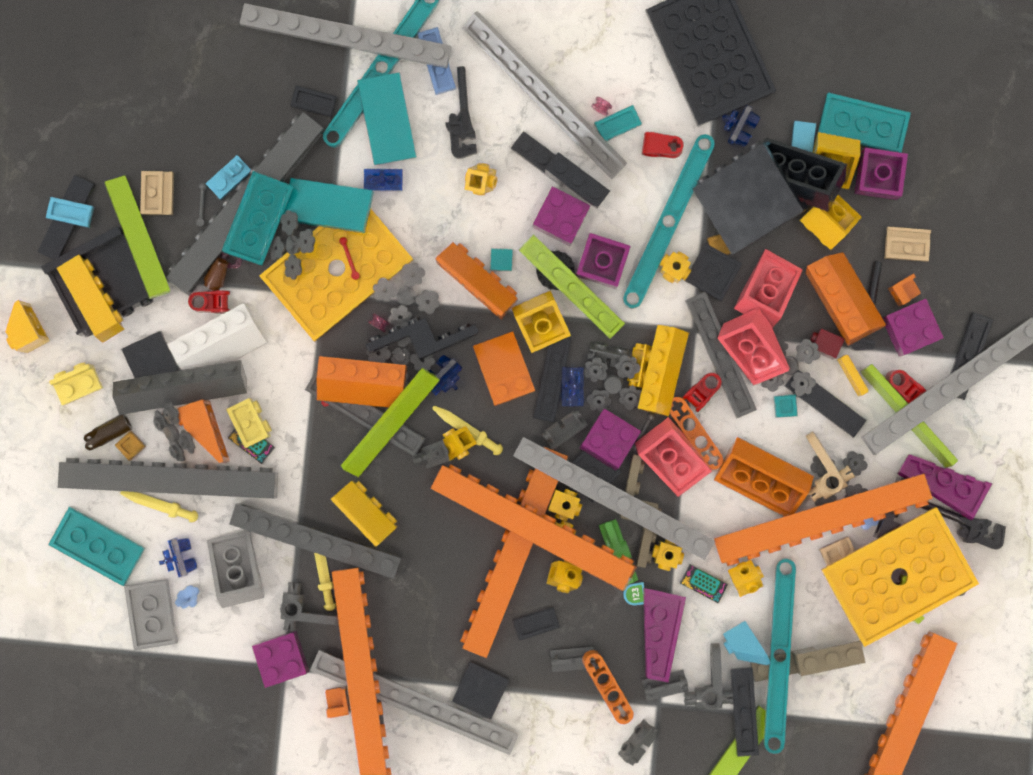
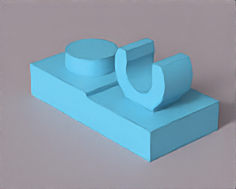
(228, 177)

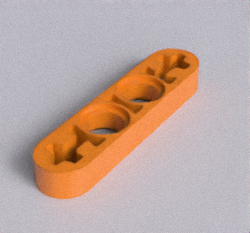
(696, 432)
(607, 687)

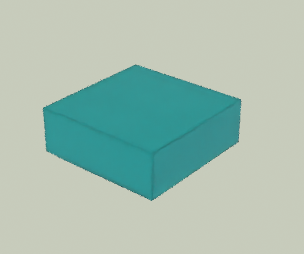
(501, 259)
(785, 406)

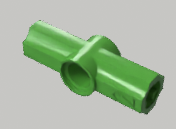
(613, 539)

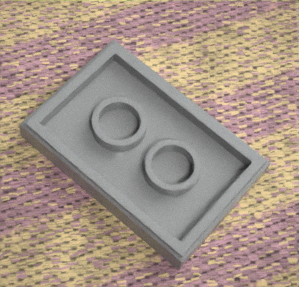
(151, 614)

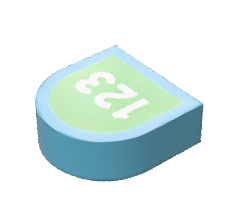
(634, 593)

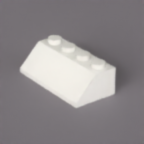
(219, 340)

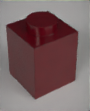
(828, 343)

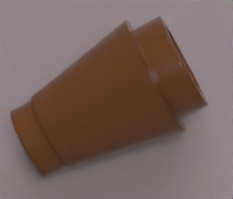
(216, 275)

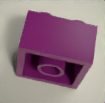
(881, 173)
(561, 216)
(603, 261)
(912, 327)
(610, 439)
(280, 658)

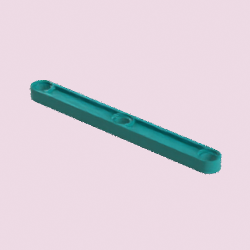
(352, 108)
(675, 208)
(779, 671)

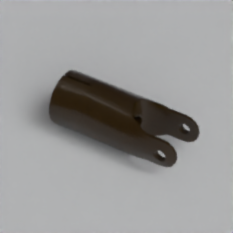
(107, 432)

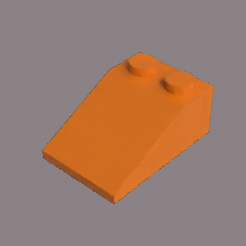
(504, 368)
(202, 425)

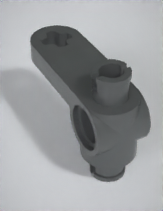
(294, 596)
(722, 697)

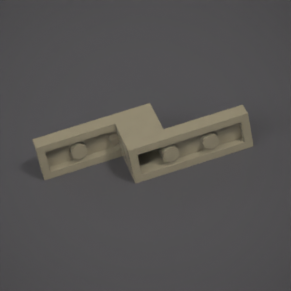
(632, 487)
(813, 661)

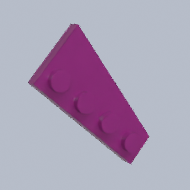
(953, 489)
(661, 630)

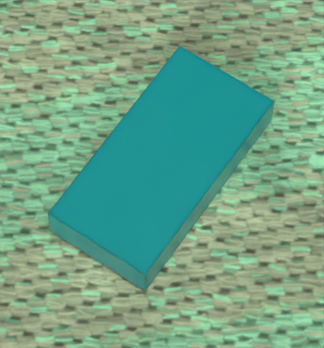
(618, 123)

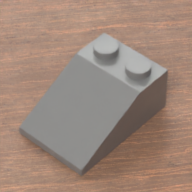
(235, 569)

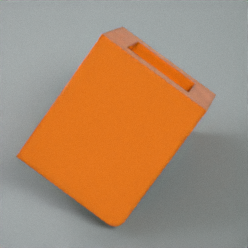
(904, 290)
(337, 702)

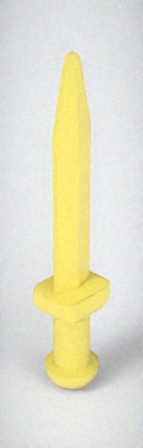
(480, 437)
(172, 509)
(325, 582)

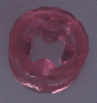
(601, 106)
(230, 266)
(378, 322)

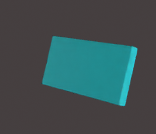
(386, 118)
(870, 123)
(330, 205)
(257, 218)
(96, 546)

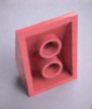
(769, 287)
(754, 346)
(672, 457)

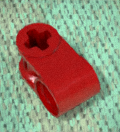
(657, 145)
(211, 301)
(908, 387)
(702, 392)

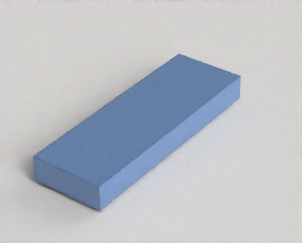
(440, 77)

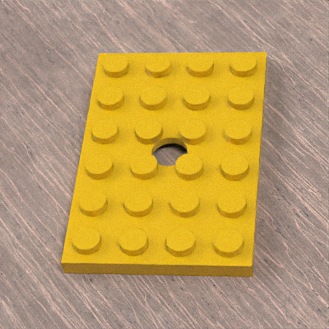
(322, 299)
(934, 572)

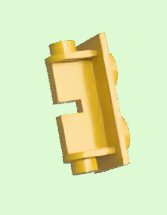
(642, 354)

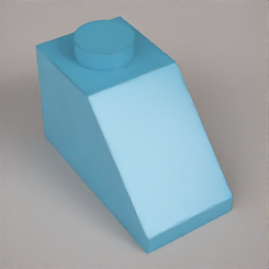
(745, 645)

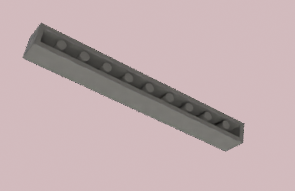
(278, 164)
(168, 479)

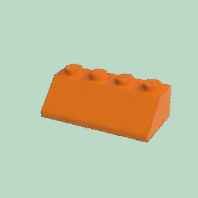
(477, 280)
(844, 297)
(359, 381)
(764, 478)

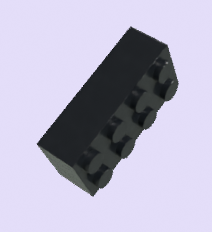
(811, 175)

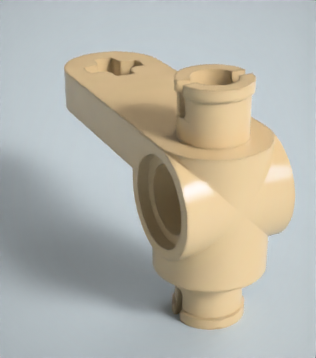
(821, 488)

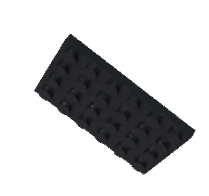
(710, 55)

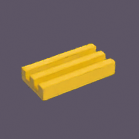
(852, 375)

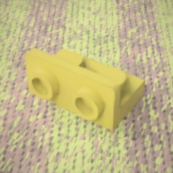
(77, 383)
(249, 422)

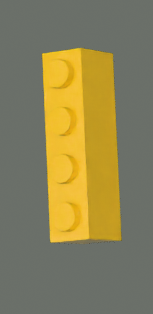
(90, 298)
(663, 370)

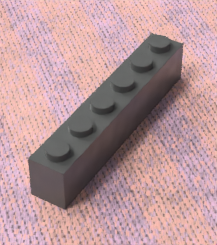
(179, 387)

